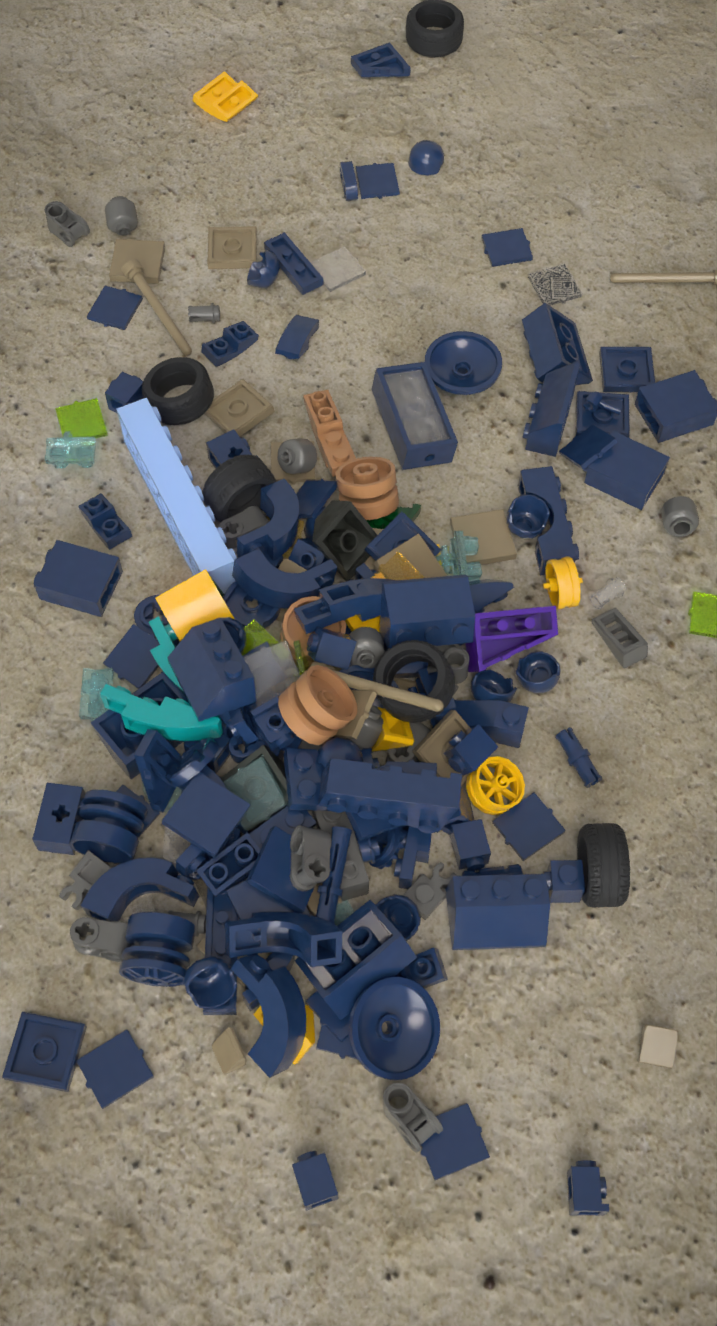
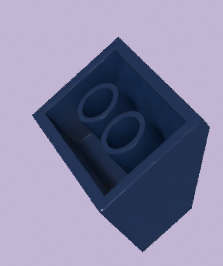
(554, 343)
(551, 411)
(427, 611)
(212, 671)
(123, 742)
(498, 911)
(369, 953)

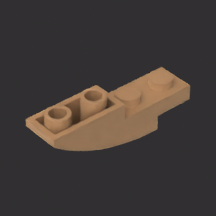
(328, 430)

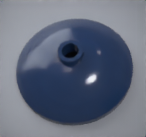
(463, 362)
(410, 1032)

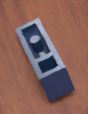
(499, 719)

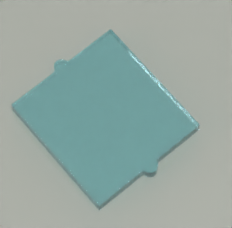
(258, 788)

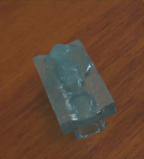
(70, 451)
(460, 547)
(92, 684)

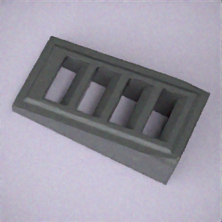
(628, 652)

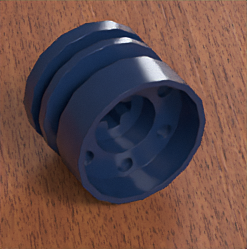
(109, 826)
(157, 949)

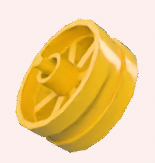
(562, 583)
(496, 785)

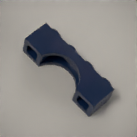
(558, 539)

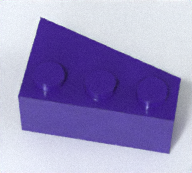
(508, 632)

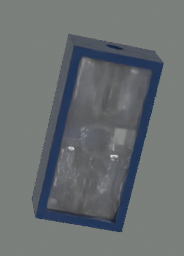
(414, 415)

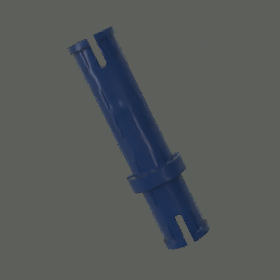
(331, 887)

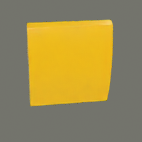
(224, 97)
(193, 604)

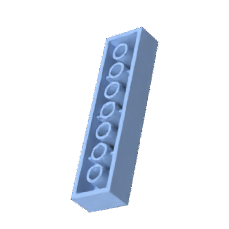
(175, 494)

